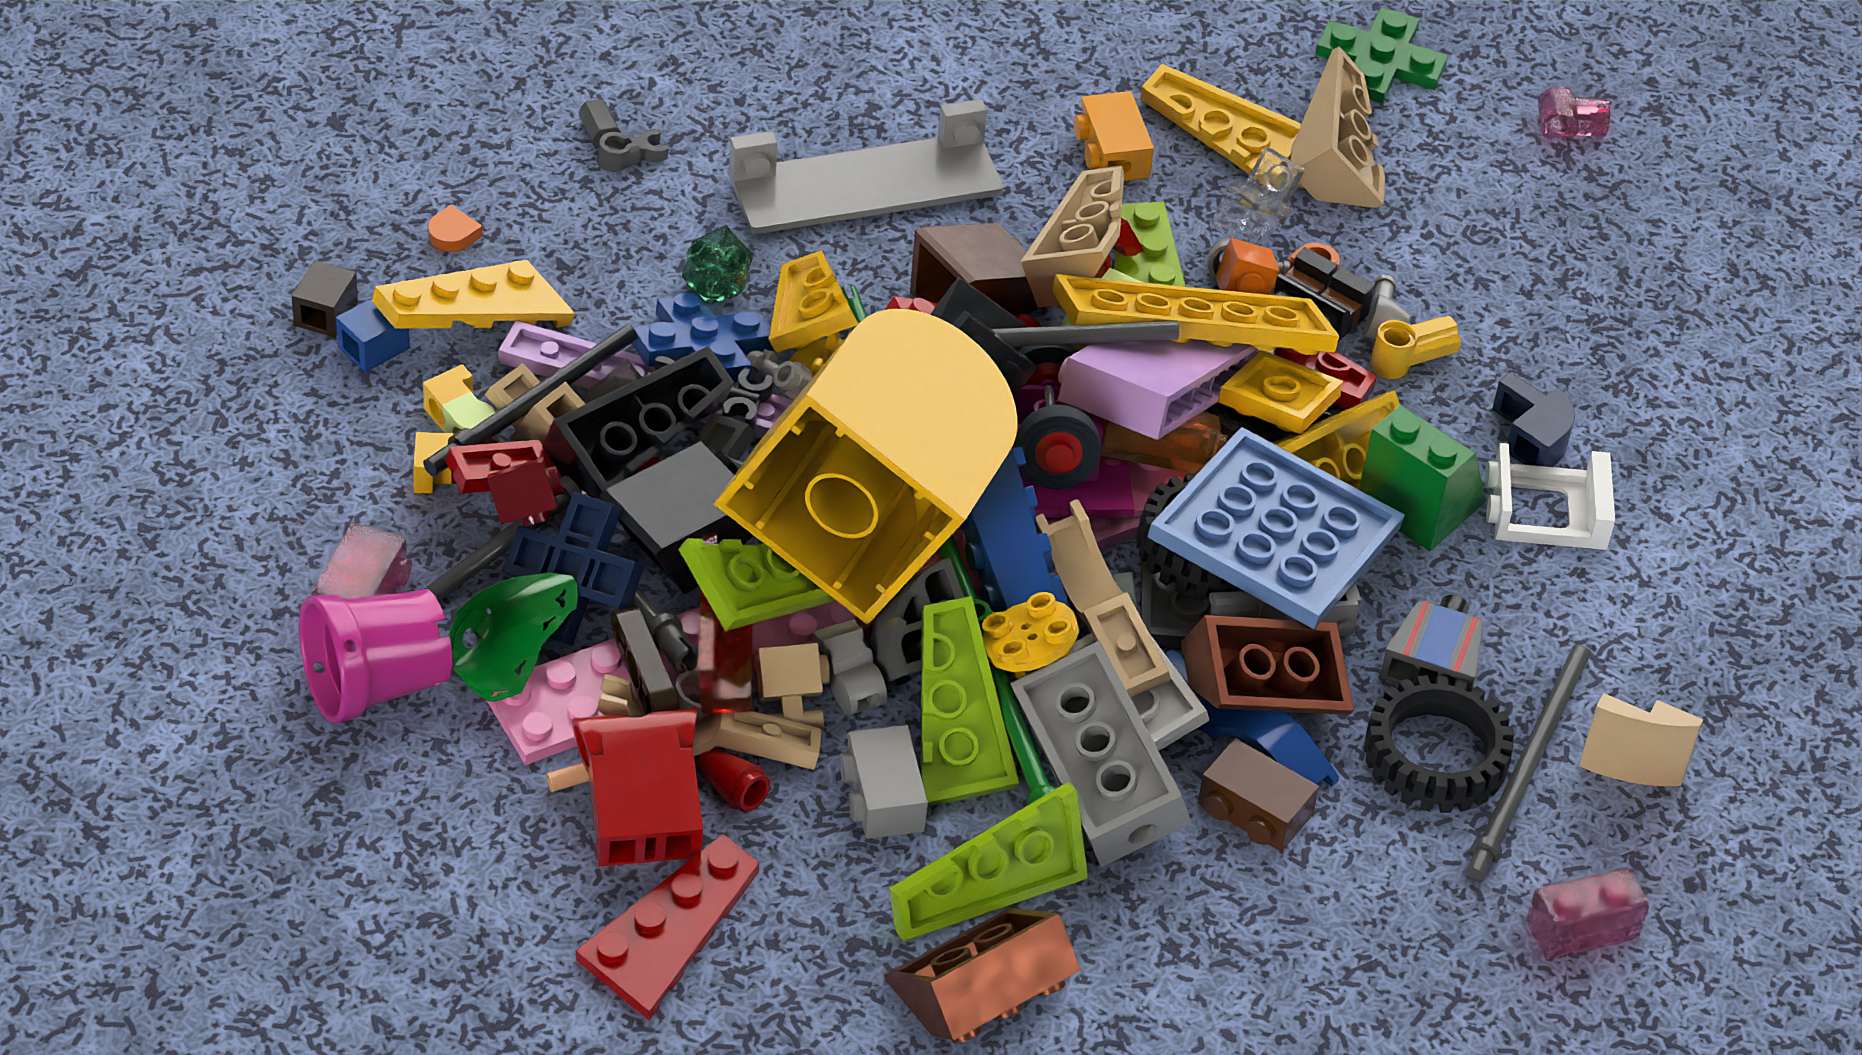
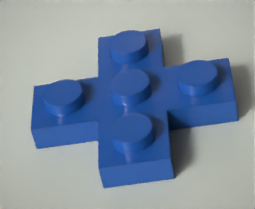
(691, 325)

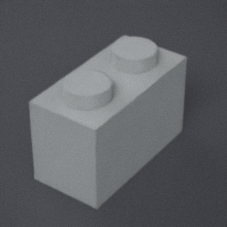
(884, 781)

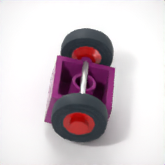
(1056, 438)

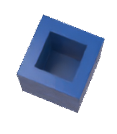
(369, 336)

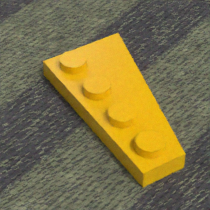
(474, 297)

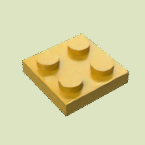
(1280, 392)

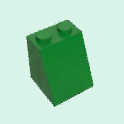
(1421, 476)

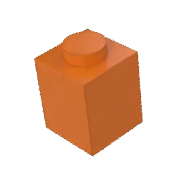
(1247, 268)

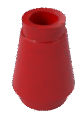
(735, 778)

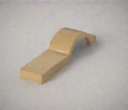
(1101, 603)
(738, 731)

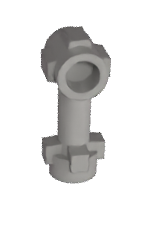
(788, 375)

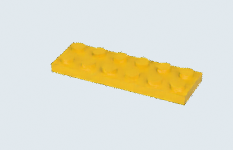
(1201, 313)

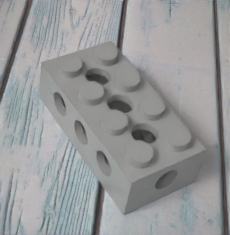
(1103, 751)

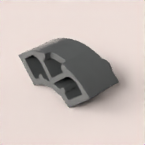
(898, 626)

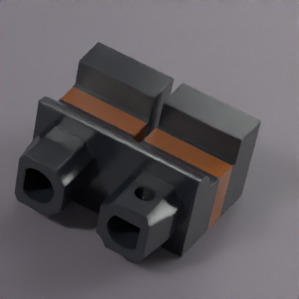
(1338, 295)

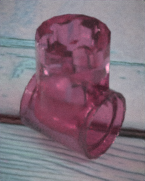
(1567, 116)

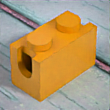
(1114, 134)

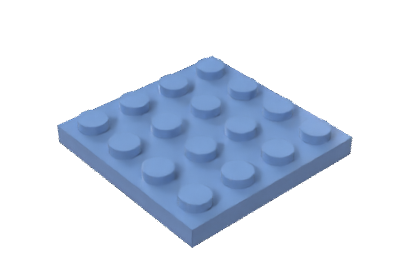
(1276, 527)

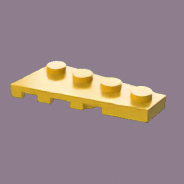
(1219, 118)

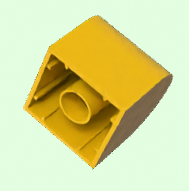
(877, 457)

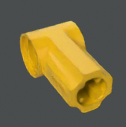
(1404, 345)

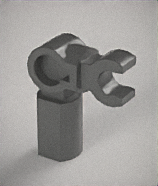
(614, 148)

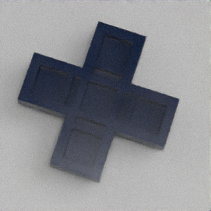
(582, 554)

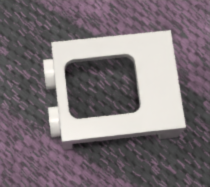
(1587, 493)

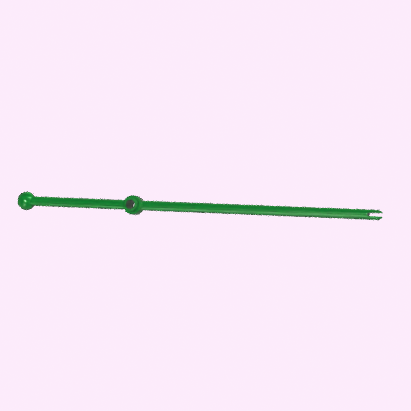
(1008, 703)

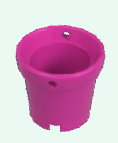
(371, 649)

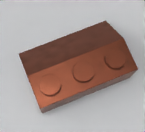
(1267, 665)
(986, 972)

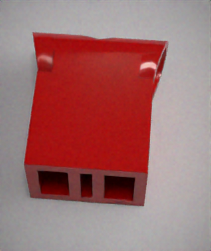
(642, 785)

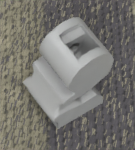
(853, 676)

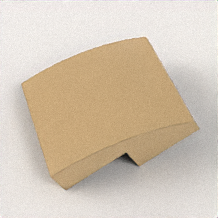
(1640, 744)

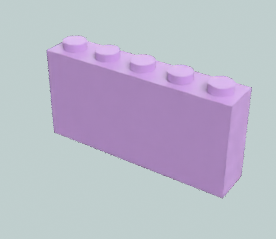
(1149, 383)

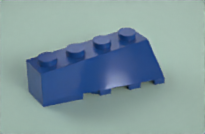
(1005, 541)

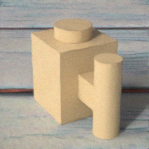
(789, 676)

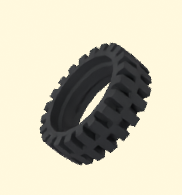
(1168, 563)
(1435, 786)

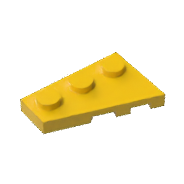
(808, 304)

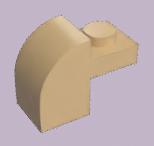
(540, 417)

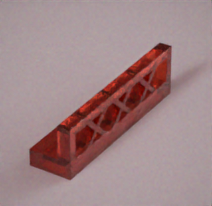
(723, 660)

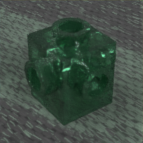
(717, 265)

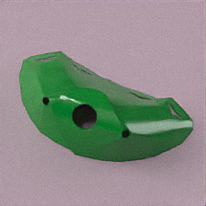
(510, 632)

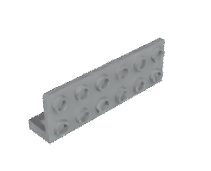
(864, 180)

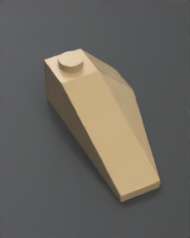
(1337, 140)
(1077, 233)

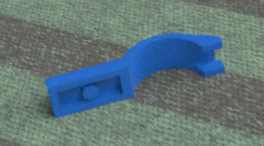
(1269, 731)

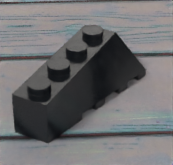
(631, 424)

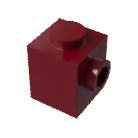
(525, 492)

